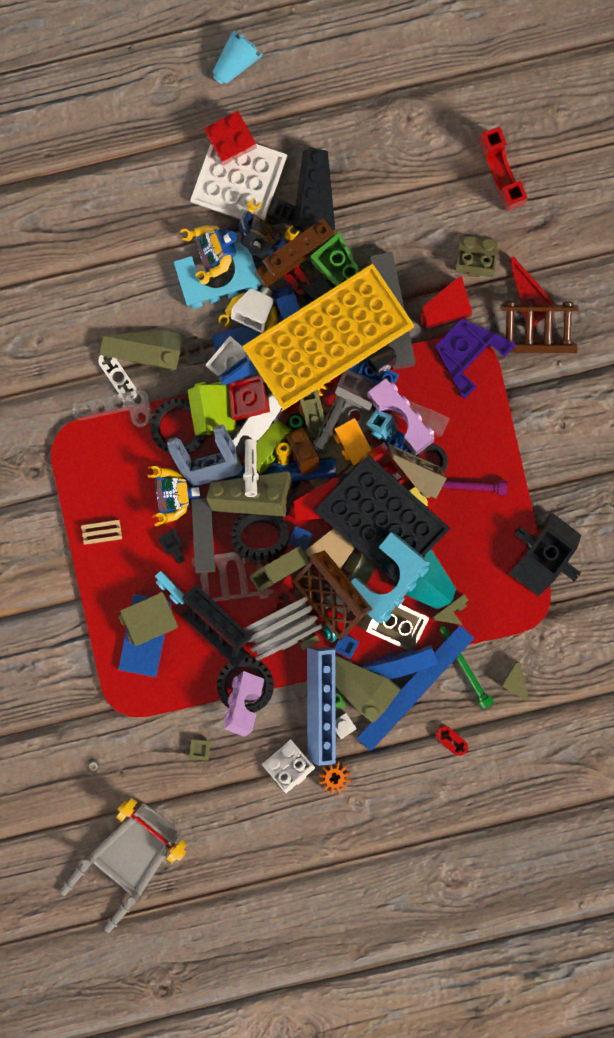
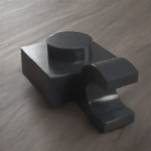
(171, 544)

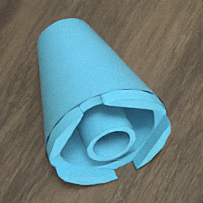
(235, 58)

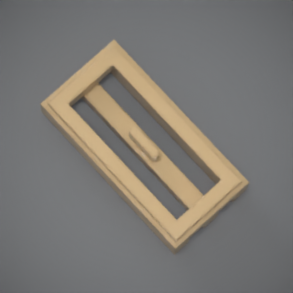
(85, 534)

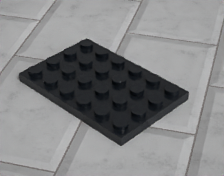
(371, 506)

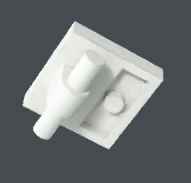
(288, 766)

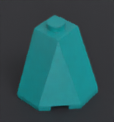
(435, 586)

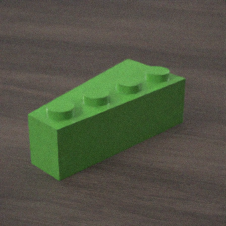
(335, 261)

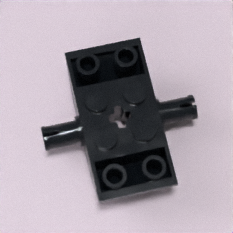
(533, 566)

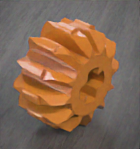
(341, 780)

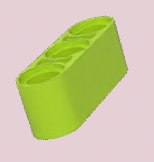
(267, 445)

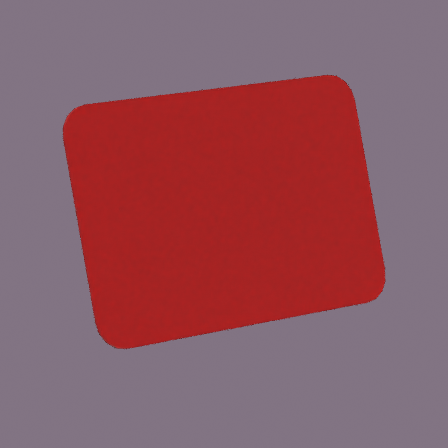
(104, 478)

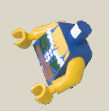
(214, 248)
(172, 494)

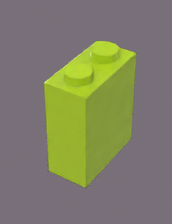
(210, 408)

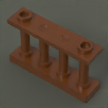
(293, 253)
(547, 344)

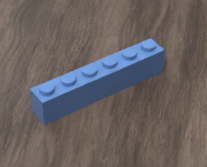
(321, 706)

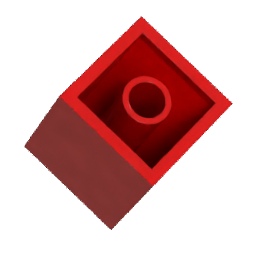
(447, 306)
(303, 505)

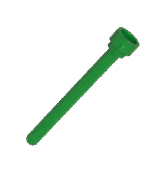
(484, 699)

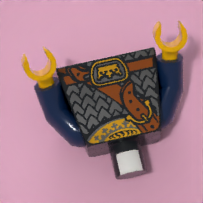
(259, 235)

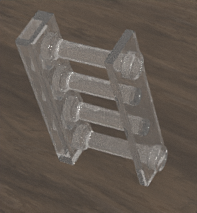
(221, 562)

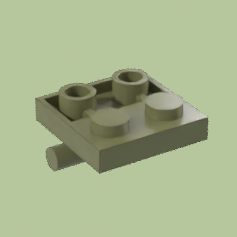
(476, 256)

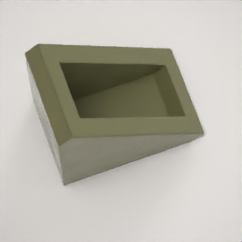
(515, 682)

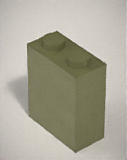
(279, 569)
(148, 619)

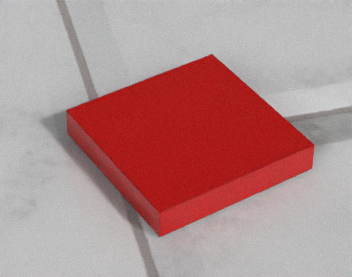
(248, 398)

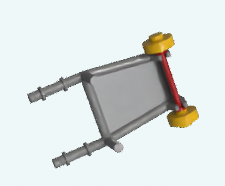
(132, 853)

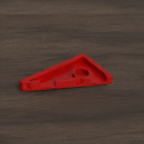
(529, 290)

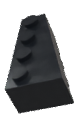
(314, 190)

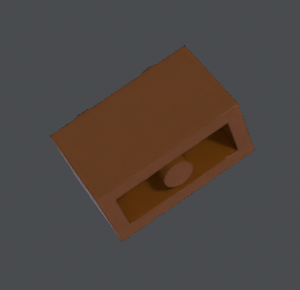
(302, 451)

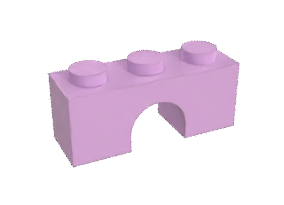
(238, 717)

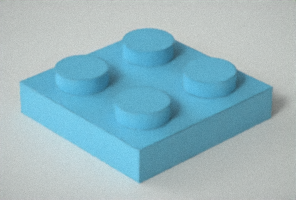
(165, 583)

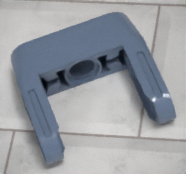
(210, 467)

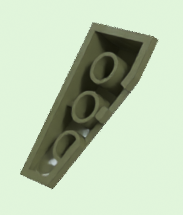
(147, 348)
(364, 689)

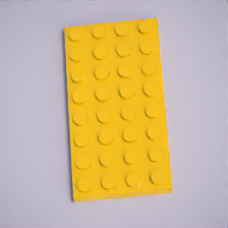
(328, 336)

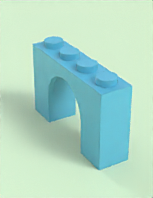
(198, 293)
(411, 567)

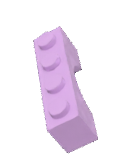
(385, 397)

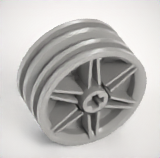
(282, 629)

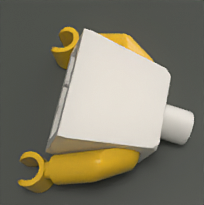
(252, 310)

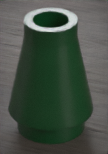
(295, 416)

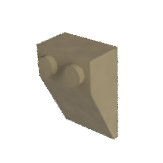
(423, 474)
(401, 629)

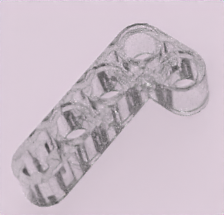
(110, 407)

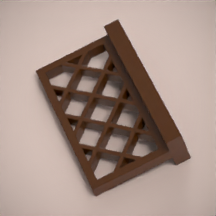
(339, 586)

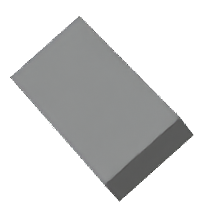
(354, 399)

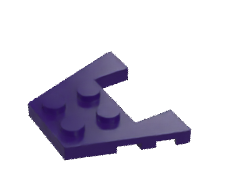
(464, 345)

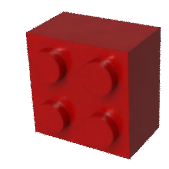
(230, 138)

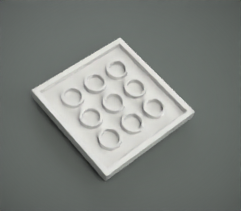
(234, 184)

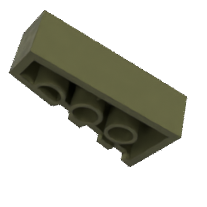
(271, 497)

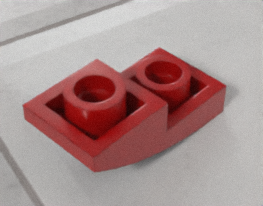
(286, 586)

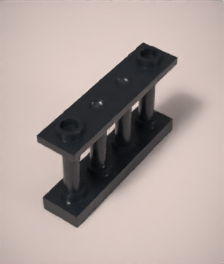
(215, 625)

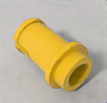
(283, 451)

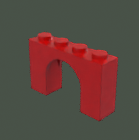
(493, 148)

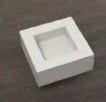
(344, 726)

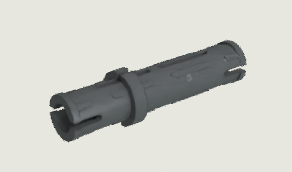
(325, 432)

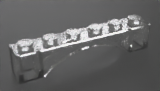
(361, 386)

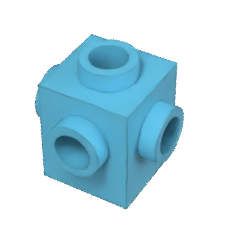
(382, 426)

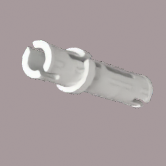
(250, 475)

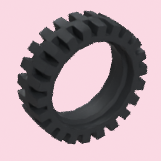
(156, 420)
(259, 555)
(263, 670)

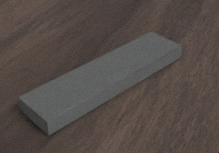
(203, 536)

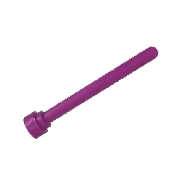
(499, 487)

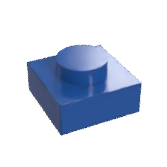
(300, 538)
(346, 646)

